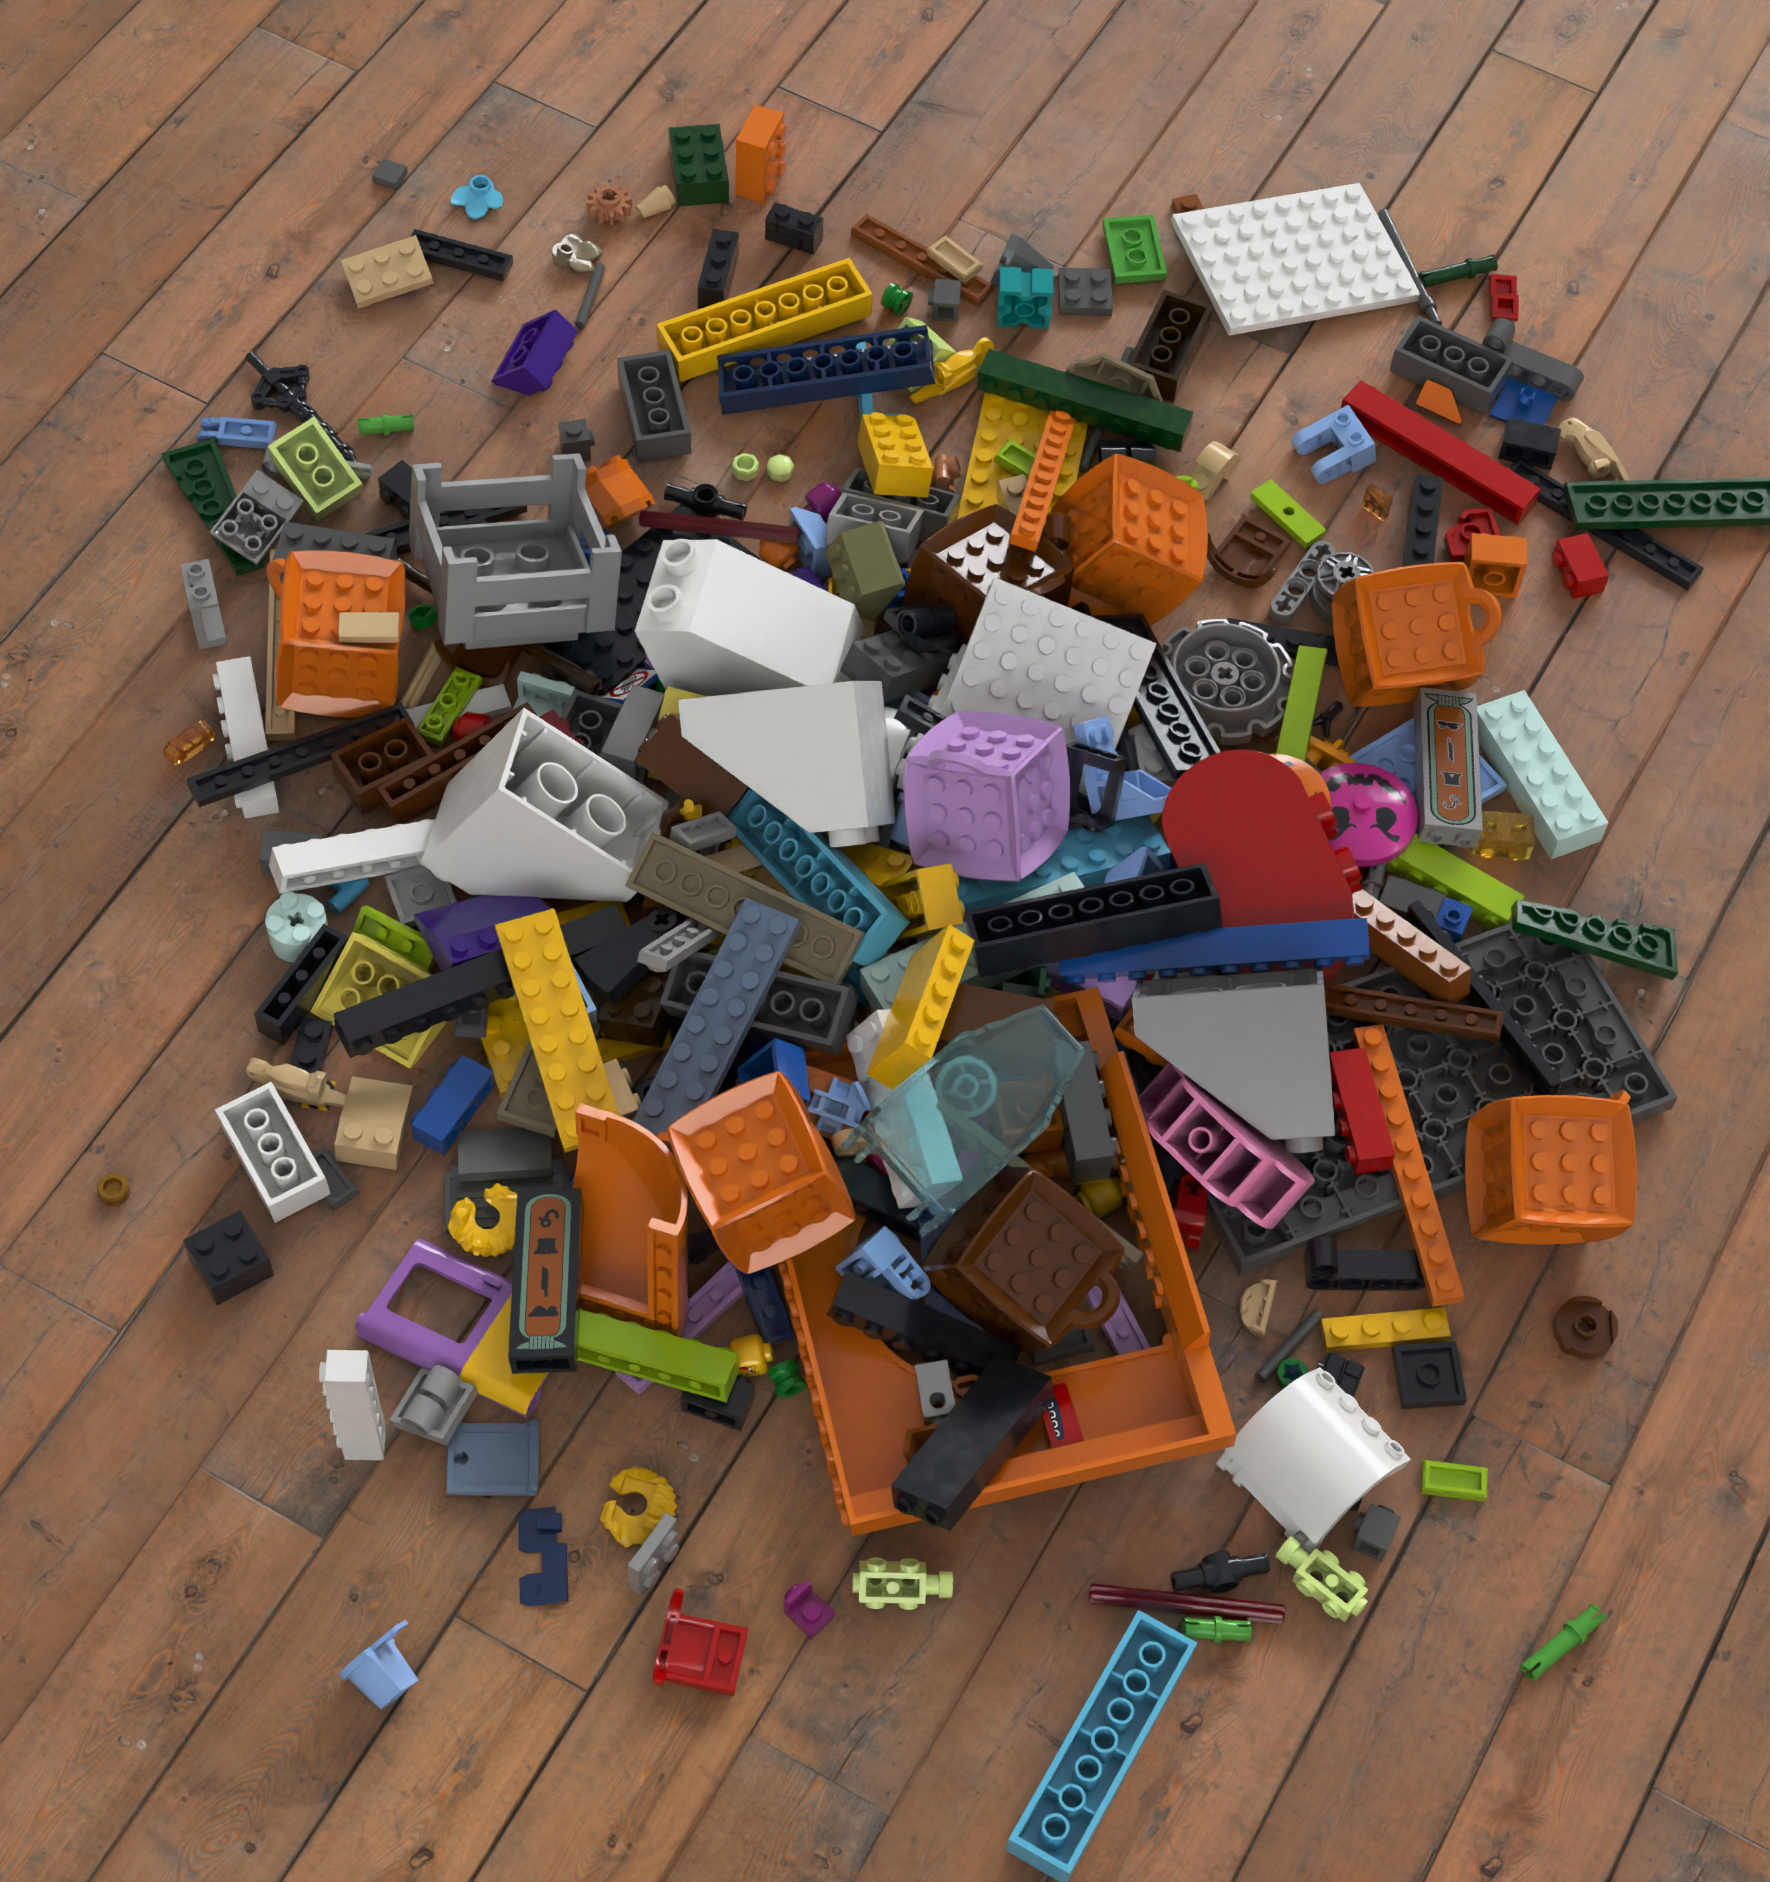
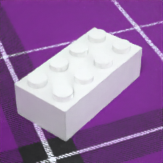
(273, 1152)

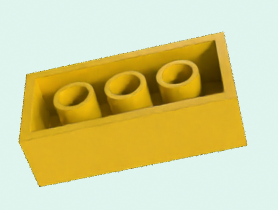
(894, 455)
(926, 900)

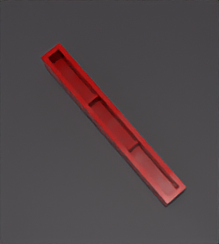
(1442, 453)

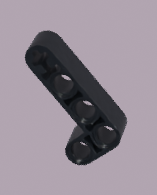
(1360, 1269)

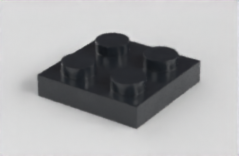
(1429, 1375)

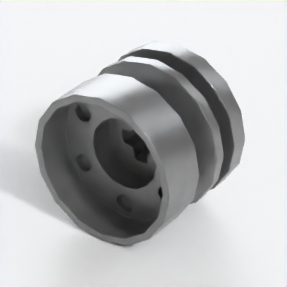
(1330, 575)

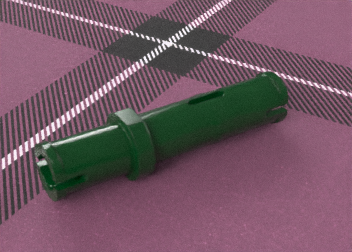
(1468, 269)

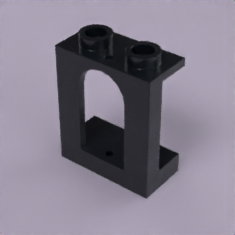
(1116, 764)

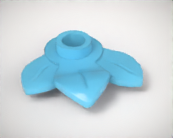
(477, 197)

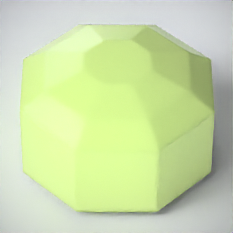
(745, 467)
(780, 468)

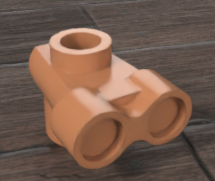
(946, 471)

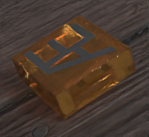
(1377, 501)

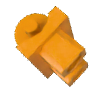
(1327, 754)

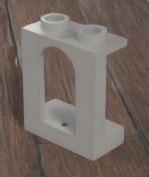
(203, 604)
(704, 833)

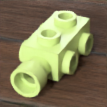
(1333, 1579)
(893, 1587)

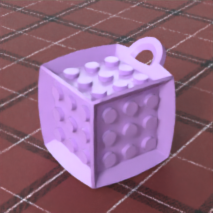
(987, 795)

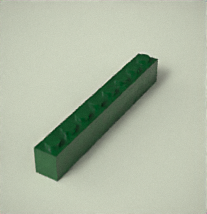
(1085, 400)

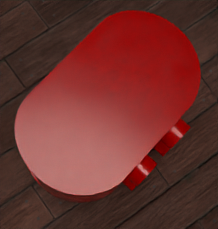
(1261, 843)

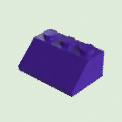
(536, 354)

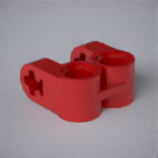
(1190, 1212)

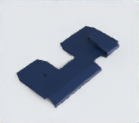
(538, 1534)

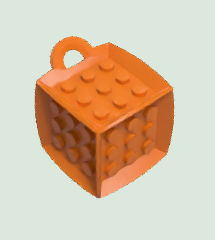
(1134, 539)
(1410, 632)
(311, 665)
(1551, 1169)
(760, 1172)

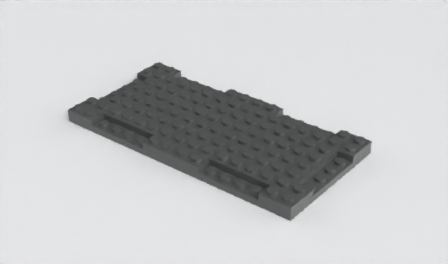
(1450, 1077)

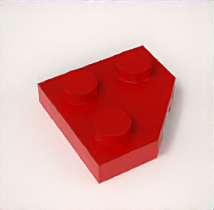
(1471, 521)

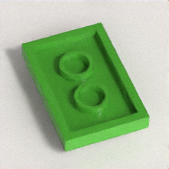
(1134, 249)

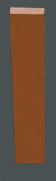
(915, 257)

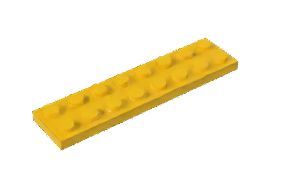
(555, 1020)

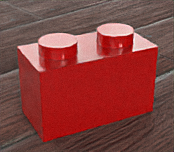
(1580, 565)

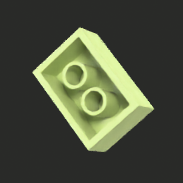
(315, 469)

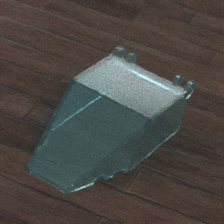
(971, 1109)

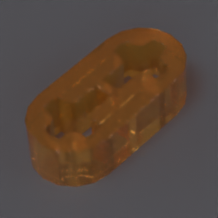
(189, 742)

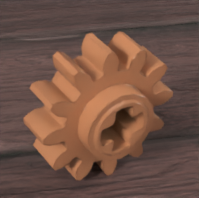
(609, 204)

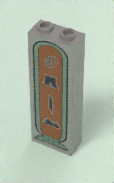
(1447, 767)

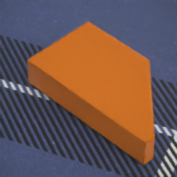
(1439, 400)

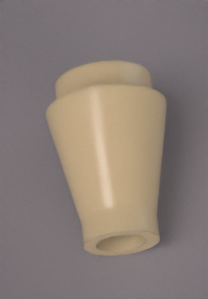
(656, 202)

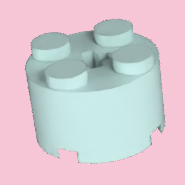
(293, 923)

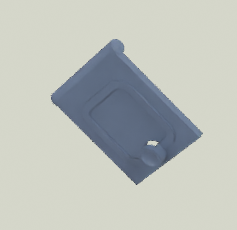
(499, 1462)

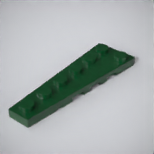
(208, 489)
(1640, 947)

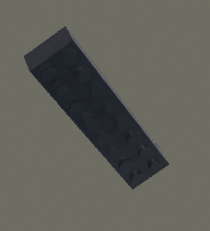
(1093, 919)

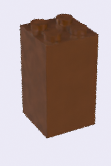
(689, 769)
(977, 1006)

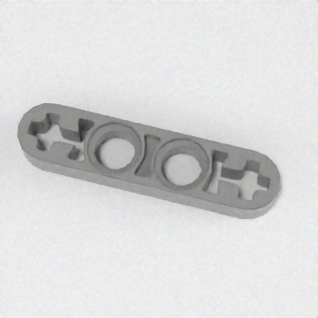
(1298, 580)

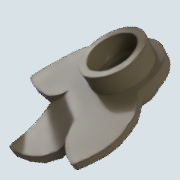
(575, 253)

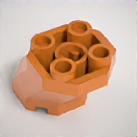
(616, 492)

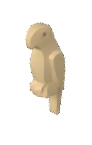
(1592, 450)
(295, 1083)

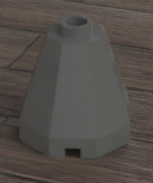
(1021, 255)

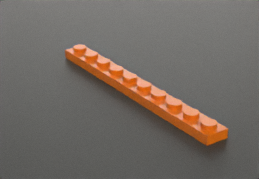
(1042, 480)
(1411, 1173)

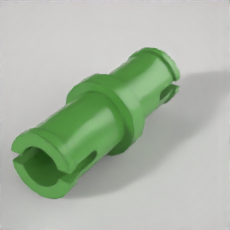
(385, 424)
(1217, 1629)

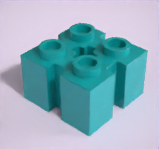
(1024, 297)

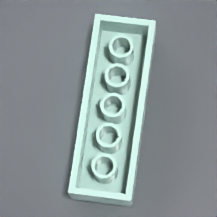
(1539, 775)

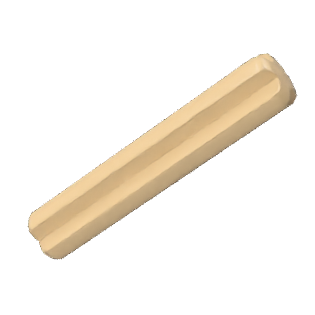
(421, 678)

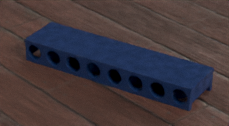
(828, 373)

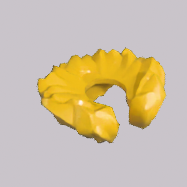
(480, 1240)
(659, 1497)

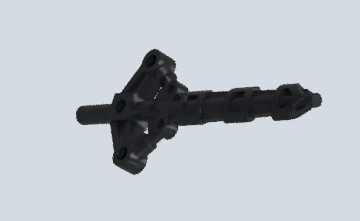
(291, 398)

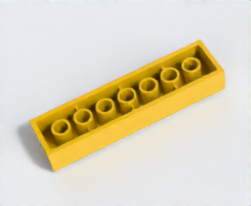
(766, 318)

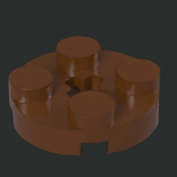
(1574, 1340)

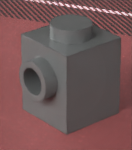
(945, 300)
(576, 438)
(1375, 1531)

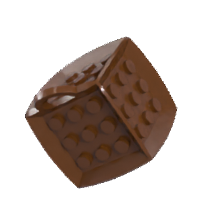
(966, 556)
(1026, 1260)

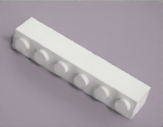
(244, 729)
(349, 856)
(353, 1404)

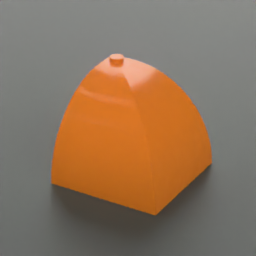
(631, 1223)

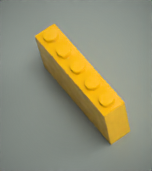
(920, 1007)

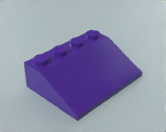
(468, 927)

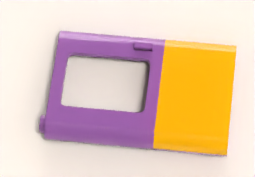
(478, 1360)

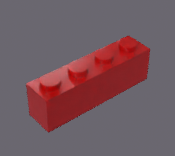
(1360, 1112)

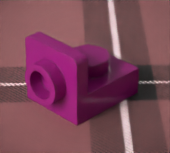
(807, 1609)

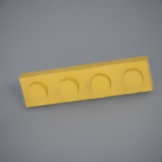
(1385, 1329)

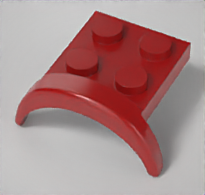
(698, 1651)

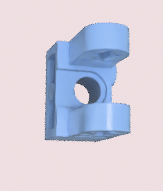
(1346, 432)
(882, 1260)

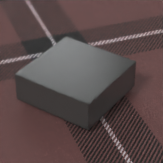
(389, 174)

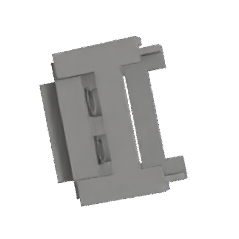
(516, 576)

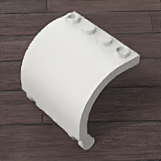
(1311, 1456)

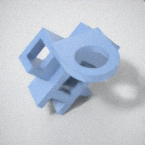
(831, 1110)

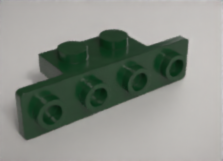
(1031, 983)

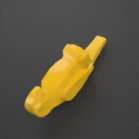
(955, 371)

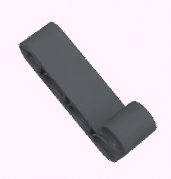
(1532, 366)

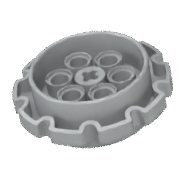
(1236, 667)

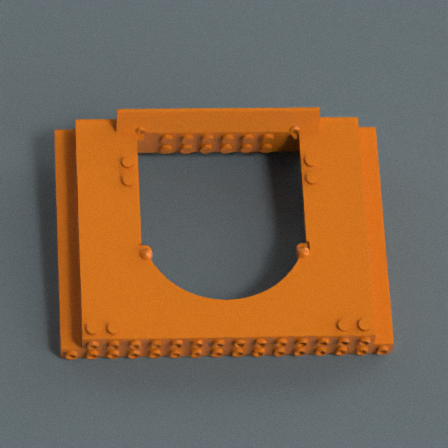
(1128, 1406)

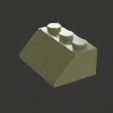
(865, 568)

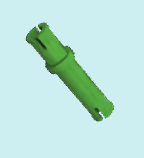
(1573, 1633)

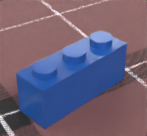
(452, 1104)

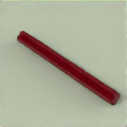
(719, 526)
(1186, 1603)

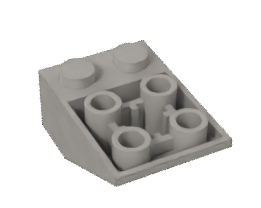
(257, 517)

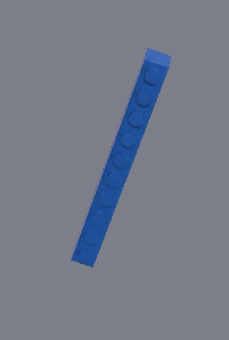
(1228, 951)

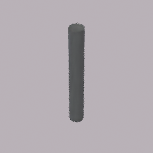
(590, 296)
(1289, 1346)

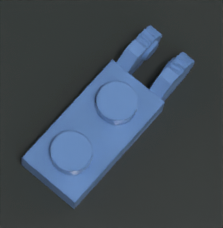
(237, 431)

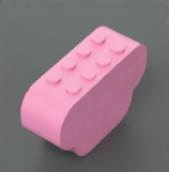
(1223, 1148)

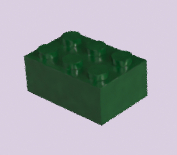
(698, 165)

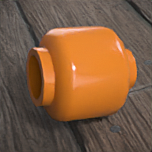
(779, 554)

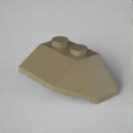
(1117, 374)

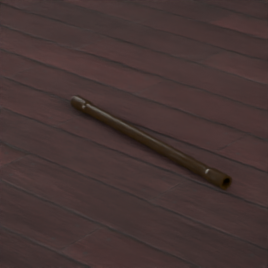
(577, 675)

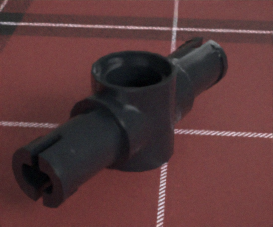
(706, 501)
(1220, 1572)

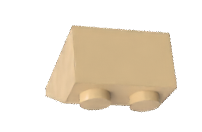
(373, 1123)

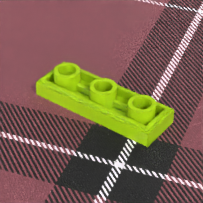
(1288, 513)
(449, 706)

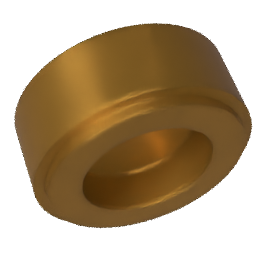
(113, 1189)

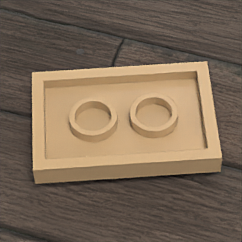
(387, 271)

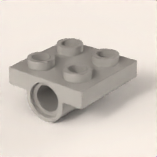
(434, 1404)

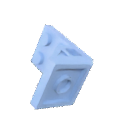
(1140, 791)

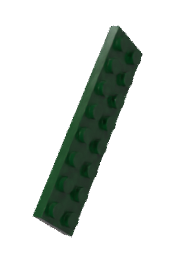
(1669, 503)

